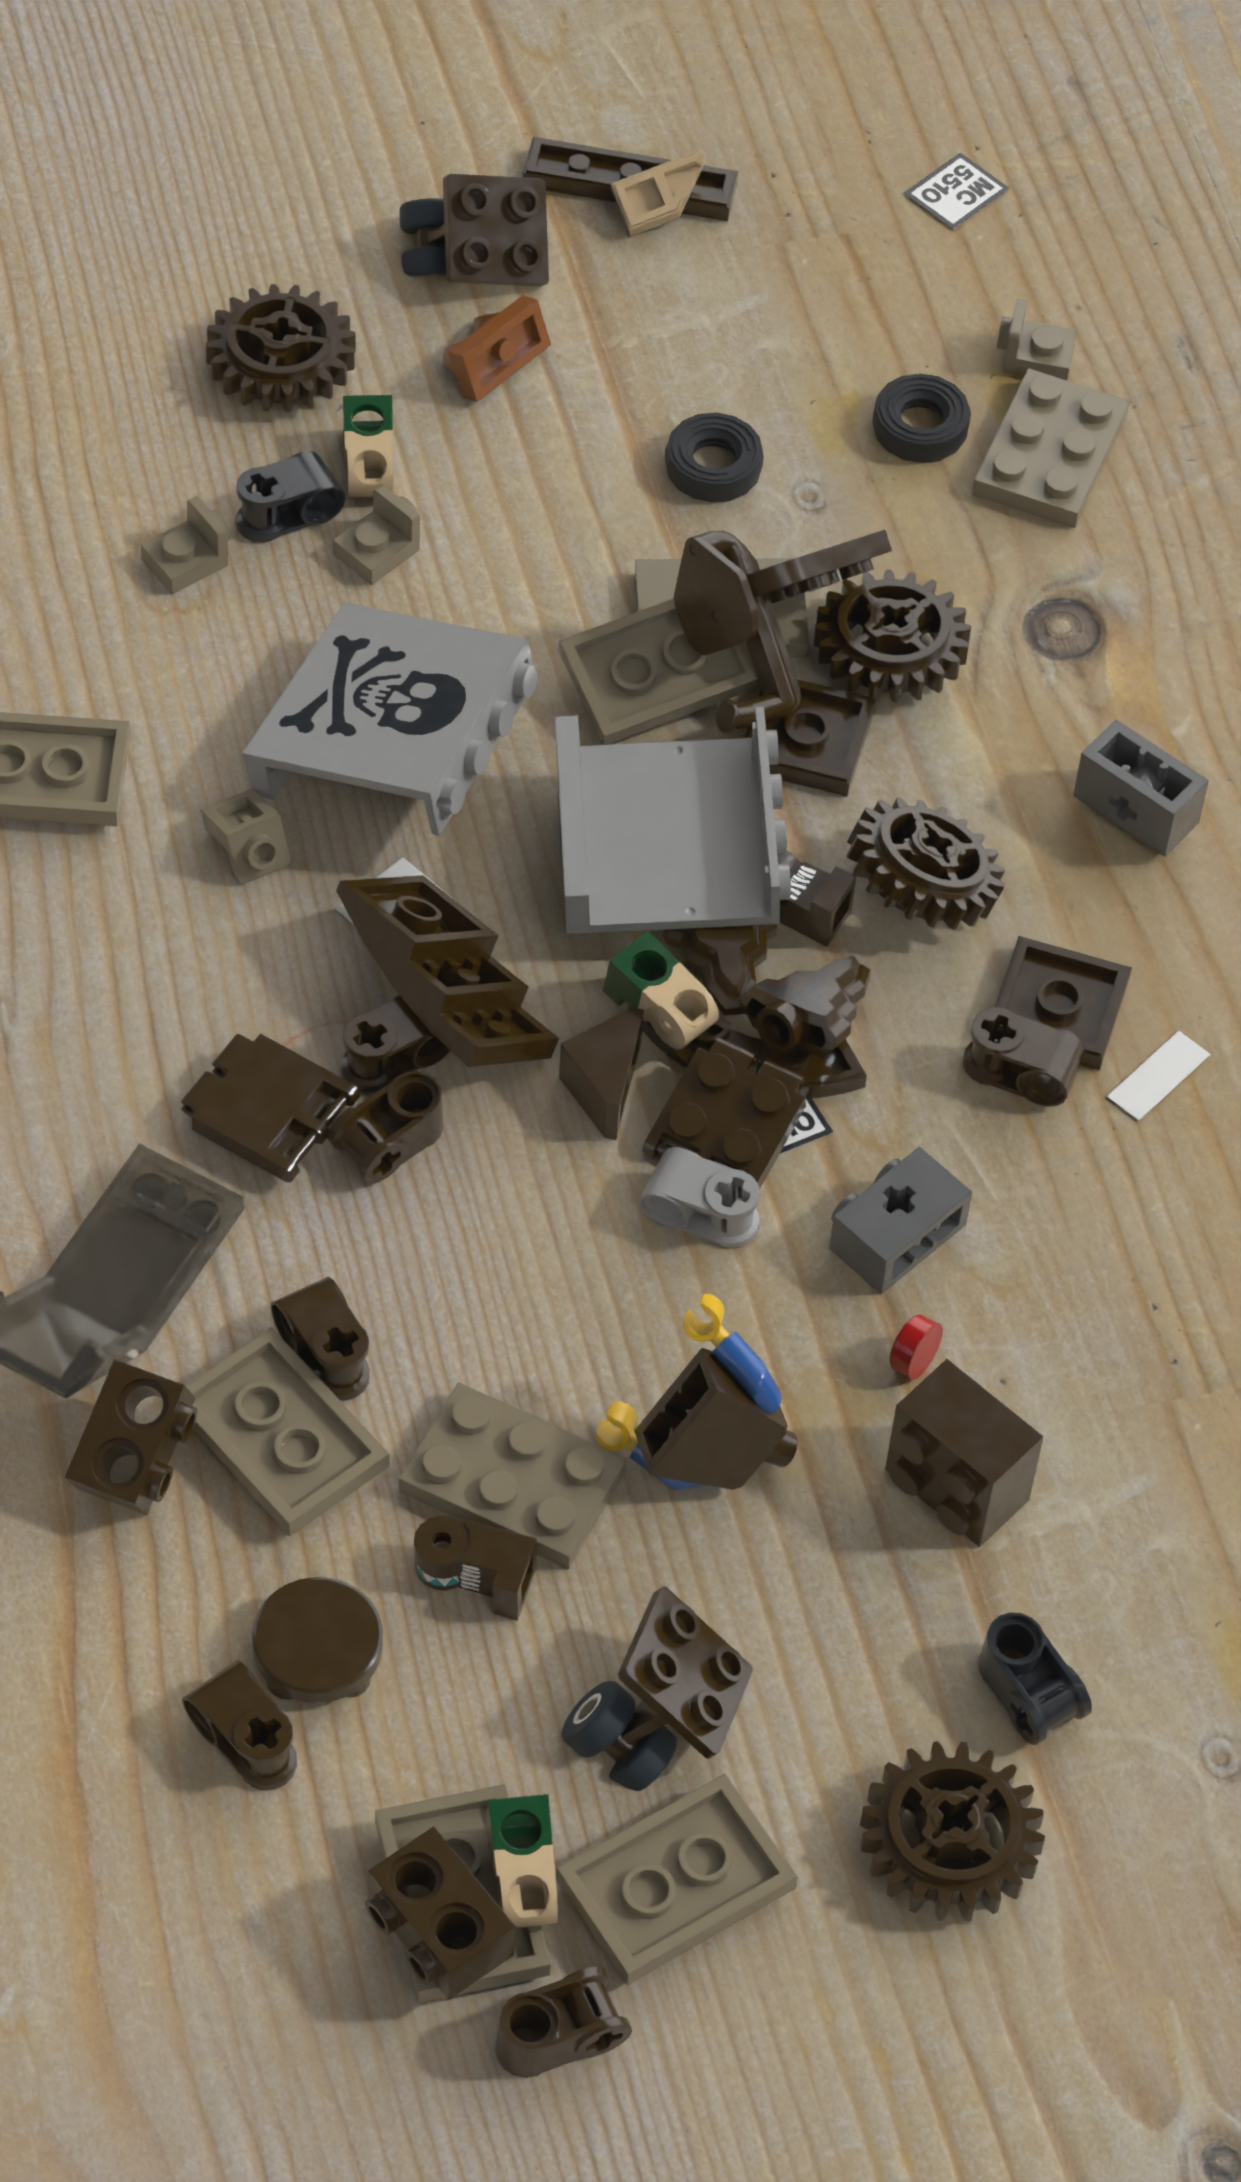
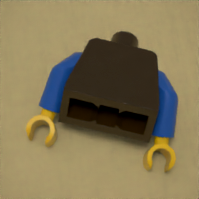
(713, 1418)

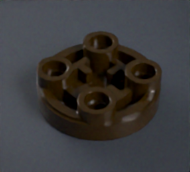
(317, 1640)

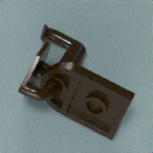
(730, 601)

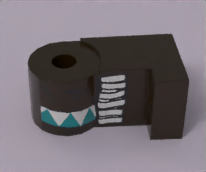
(817, 900)
(476, 1559)

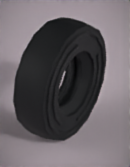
(919, 443)
(710, 483)

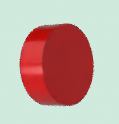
(915, 1346)

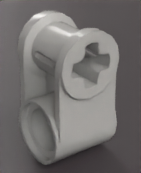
(698, 1194)

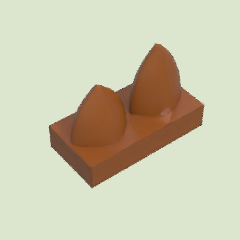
(497, 348)

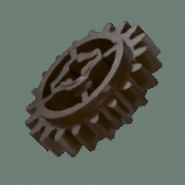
(280, 348)
(890, 649)
(925, 863)
(958, 1863)

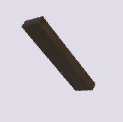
(591, 170)

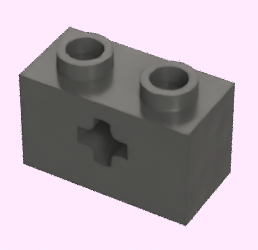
(1140, 787)
(899, 1219)

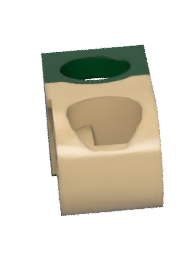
(368, 444)
(662, 987)
(523, 1859)

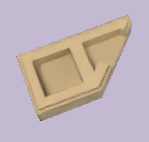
(657, 193)

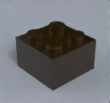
(962, 1453)

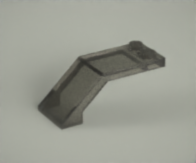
(117, 1274)

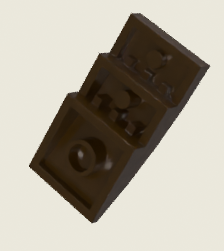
(445, 969)

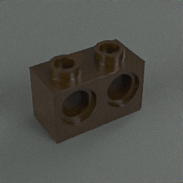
(114, 1433)
(453, 1907)

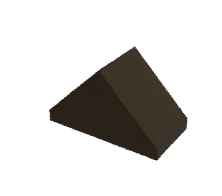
(600, 1068)

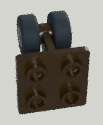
(480, 231)
(684, 1681)

